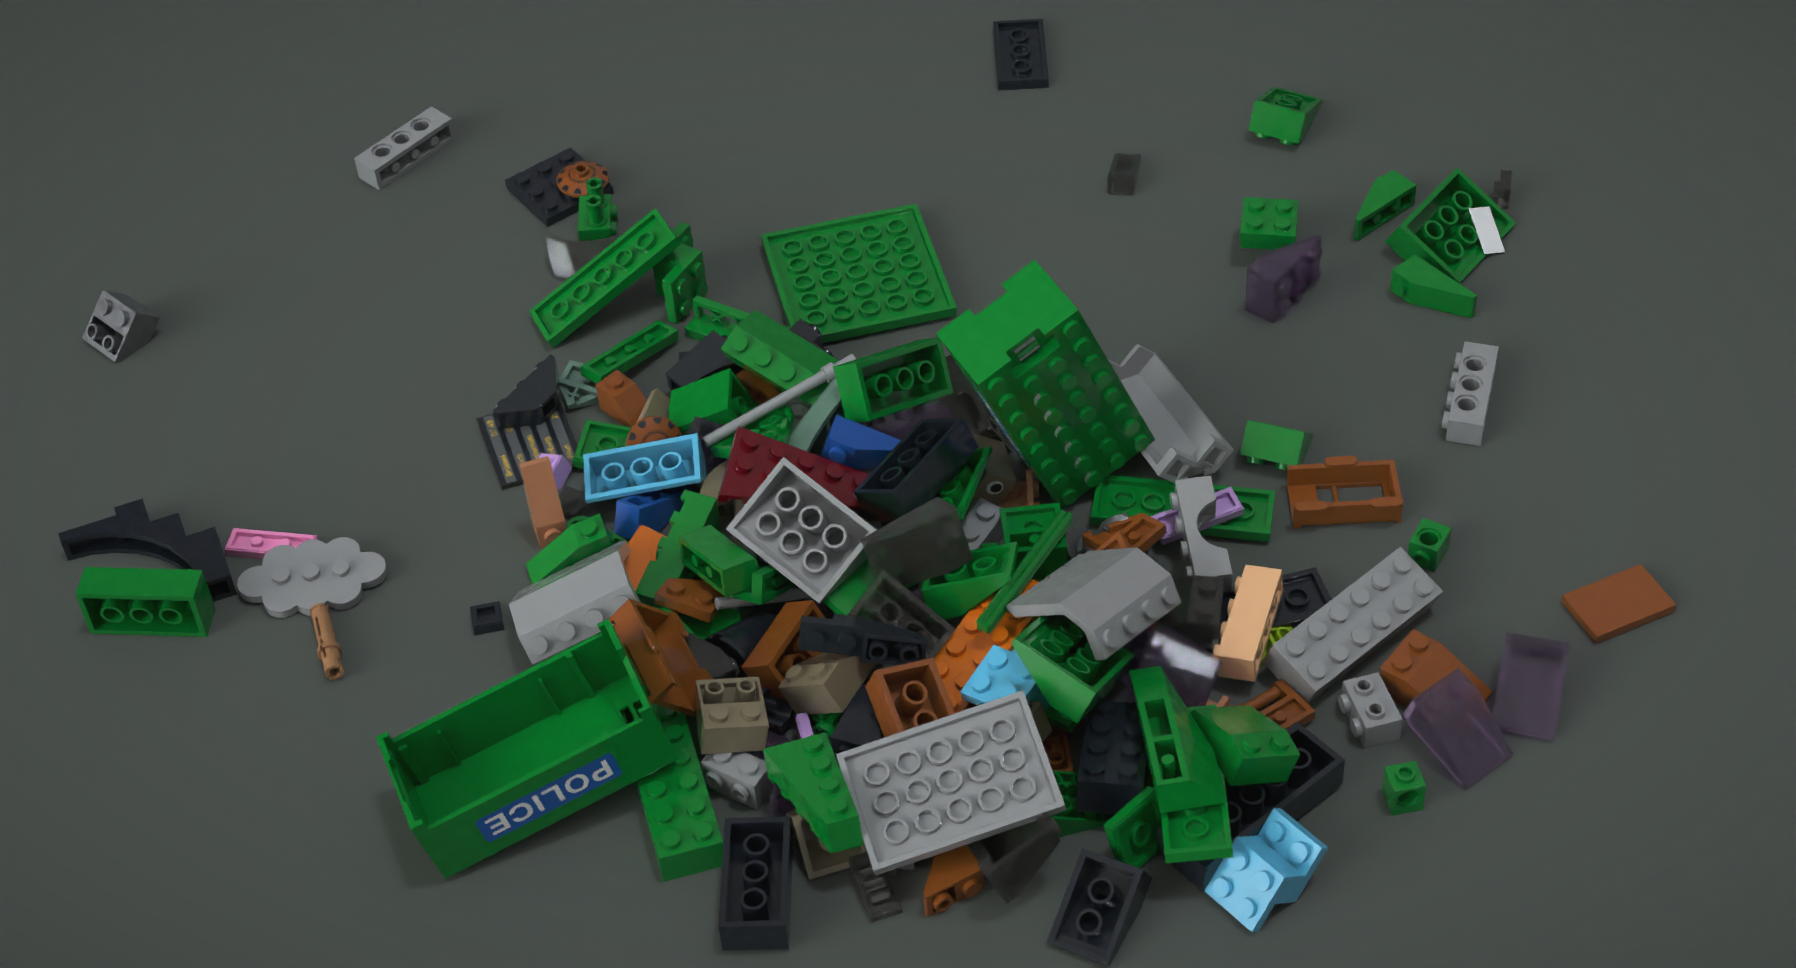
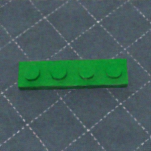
(630, 351)

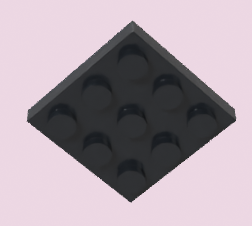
(539, 189)

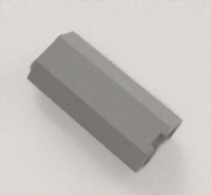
(1183, 434)

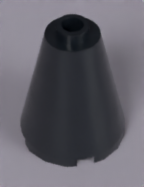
(742, 637)

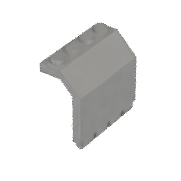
(1105, 594)
(572, 602)

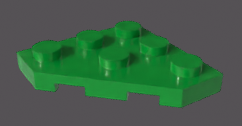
(774, 425)

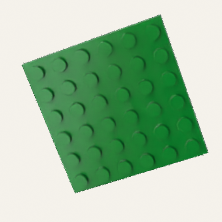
(859, 273)

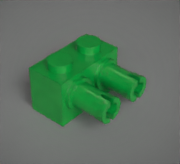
(596, 213)

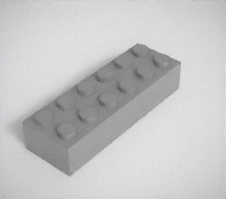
(1352, 625)

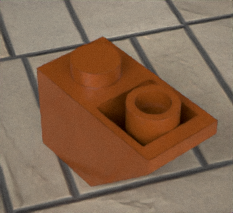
(952, 879)

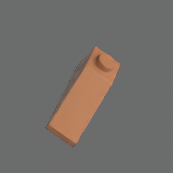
(543, 500)

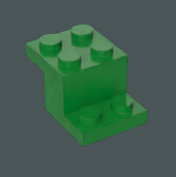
(1268, 223)
(681, 275)
(1025, 526)

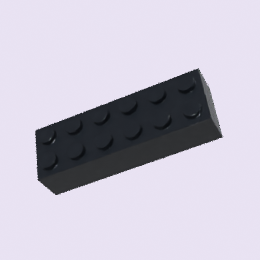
(1249, 806)

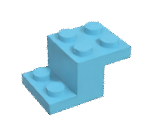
(999, 676)
(1266, 869)

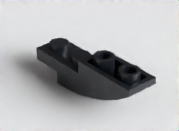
(862, 637)

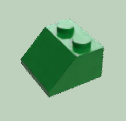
(1275, 444)

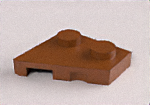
(1139, 531)
(689, 597)

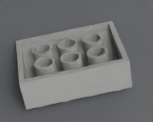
(802, 531)

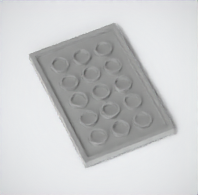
(950, 782)

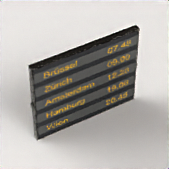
(522, 444)

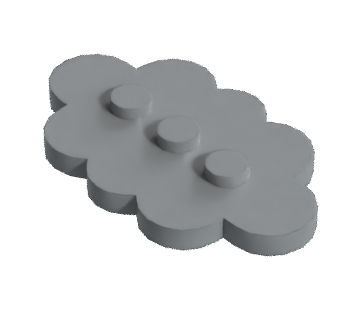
(312, 574)

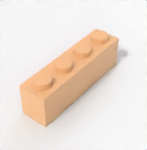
(1249, 622)

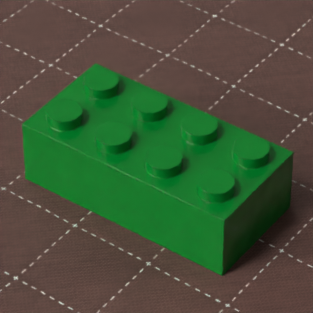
(893, 380)
(145, 601)

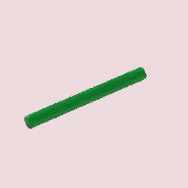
(1025, 571)

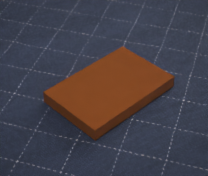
(1618, 603)

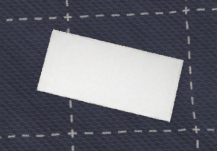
(1486, 230)

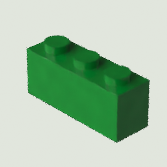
(717, 560)

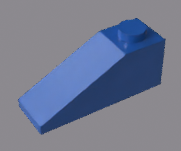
(856, 444)
(647, 509)

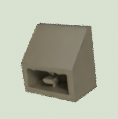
(730, 715)

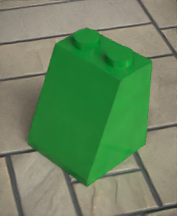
(713, 398)

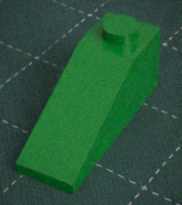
(1385, 200)
(1430, 288)
(570, 547)

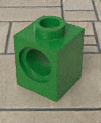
(1429, 544)
(1403, 788)

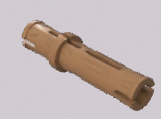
(328, 649)

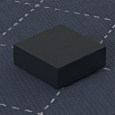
(487, 618)

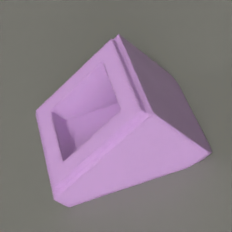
(560, 467)

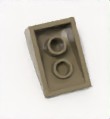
(824, 683)

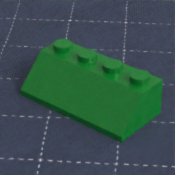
(776, 355)

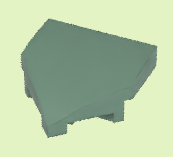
(577, 389)

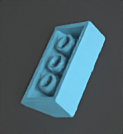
(643, 468)

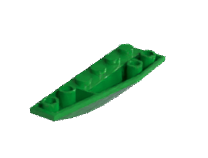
(1176, 748)

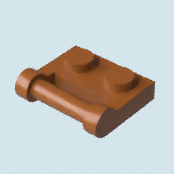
(1288, 710)

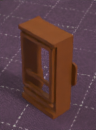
(1343, 473)
(660, 654)

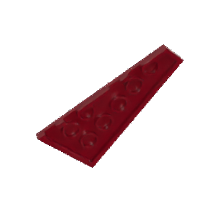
(756, 455)

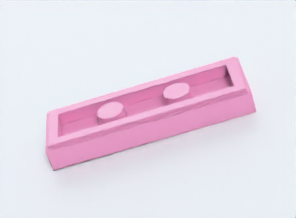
(256, 543)

